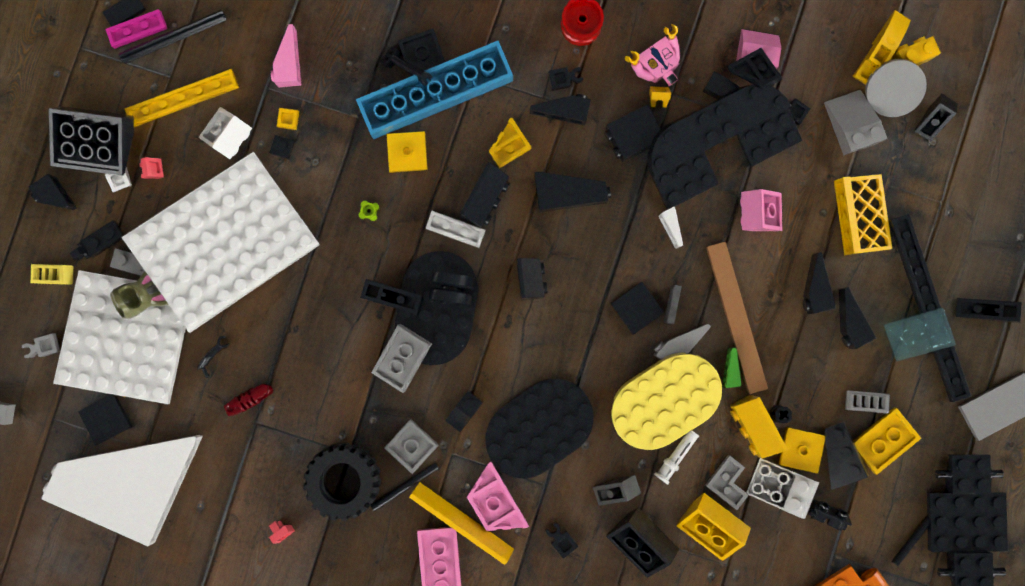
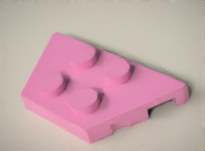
(494, 502)

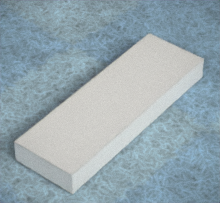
(455, 229)

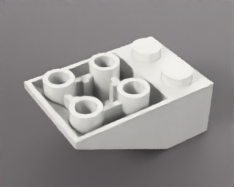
(782, 488)

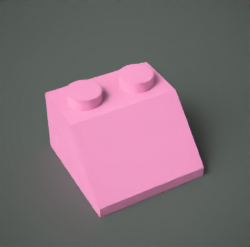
(752, 40)
(761, 210)

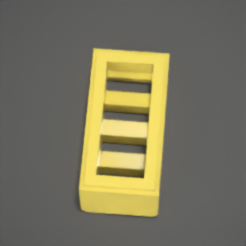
(63, 276)

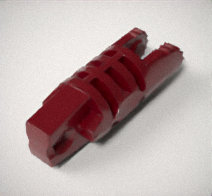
(248, 399)

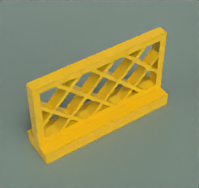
(847, 214)

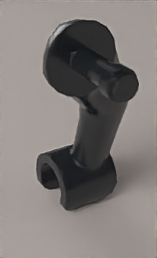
(209, 355)

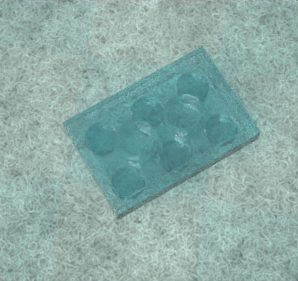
(919, 334)

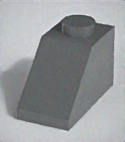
(617, 490)

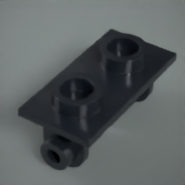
(837, 517)

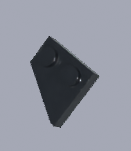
(756, 69)

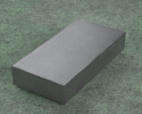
(672, 304)

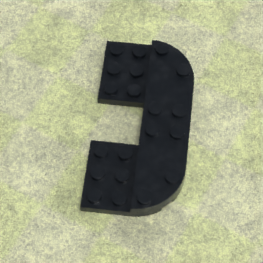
(678, 150)

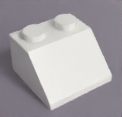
(225, 133)

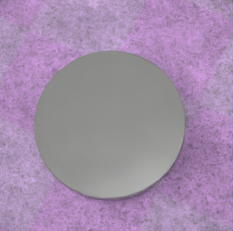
(896, 88)

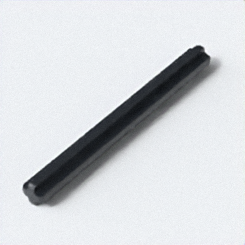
(172, 36)

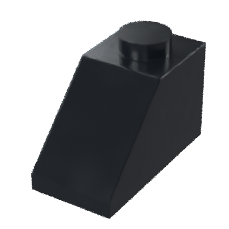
(937, 117)
(51, 192)
(464, 411)

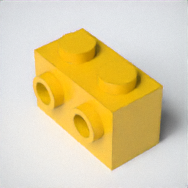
(918, 53)

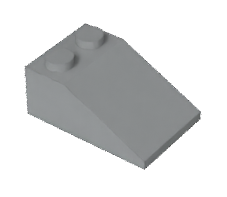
(855, 122)

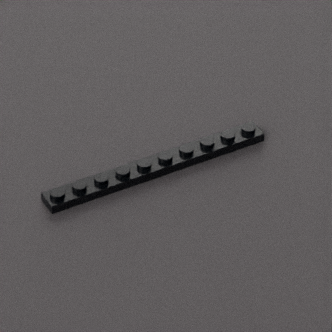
(927, 300)

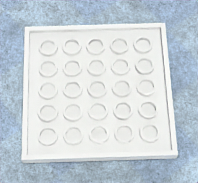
(115, 353)

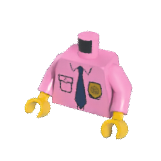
(659, 59)

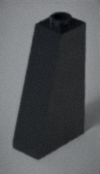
(567, 192)

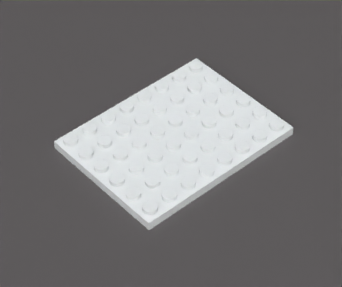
(220, 242)

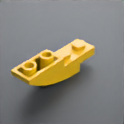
(883, 46)

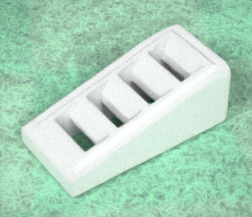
(671, 225)

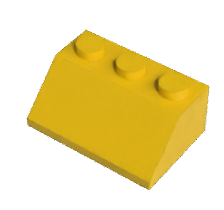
(757, 427)
(714, 527)

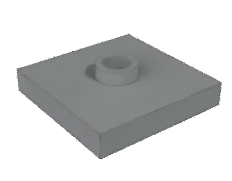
(411, 446)

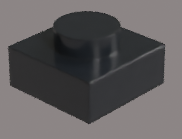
(282, 147)

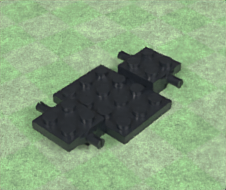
(968, 520)

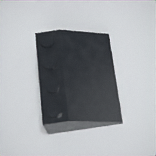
(90, 140)

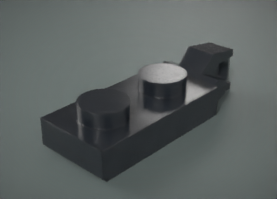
(98, 241)

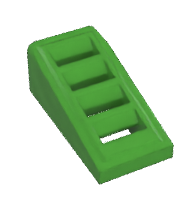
(731, 372)

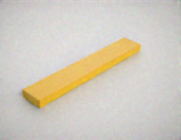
(183, 97)
(462, 523)

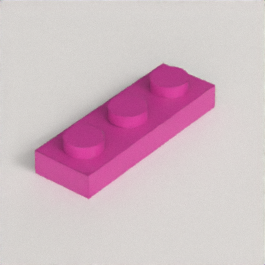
(136, 29)

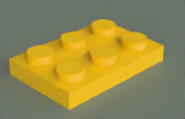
(886, 440)

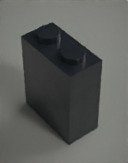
(632, 133)

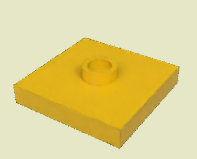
(407, 152)
(803, 450)

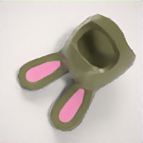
(134, 299)

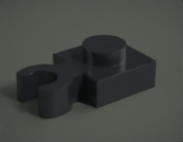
(561, 78)
(562, 541)

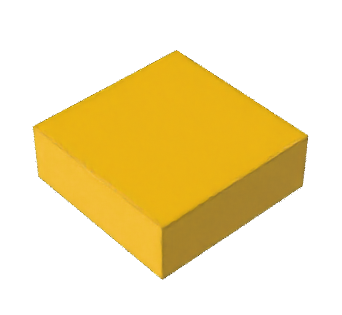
(287, 118)

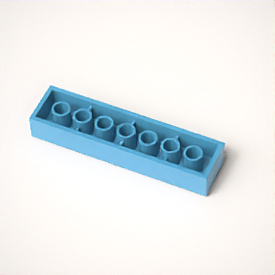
(451, 85)

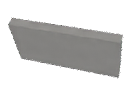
(995, 407)

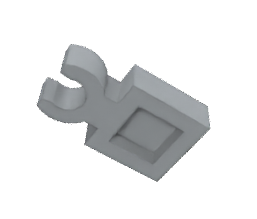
(43, 346)

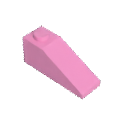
(286, 63)

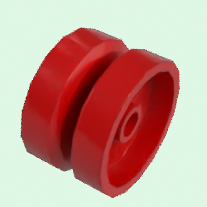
(589, 29)

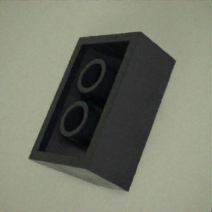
(485, 196)
(643, 543)

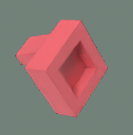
(151, 168)
(280, 531)

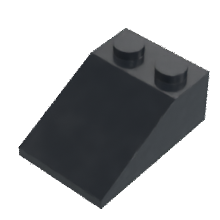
(530, 278)

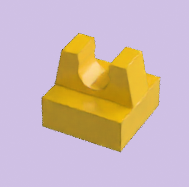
(659, 93)

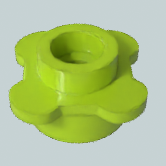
(365, 206)

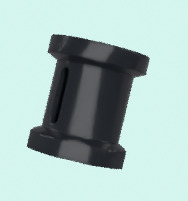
(787, 413)

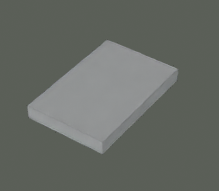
(401, 358)

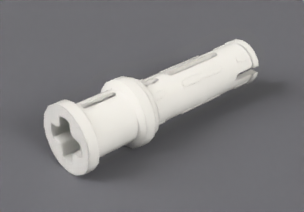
(671, 464)

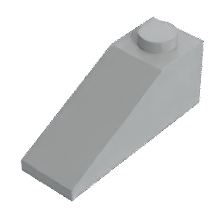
(682, 343)

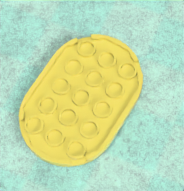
(666, 401)

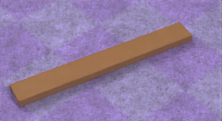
(736, 318)

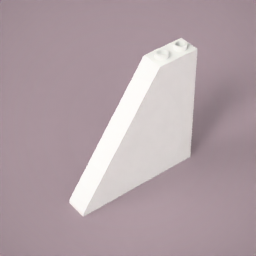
(125, 487)

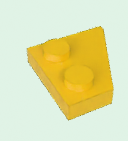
(509, 145)

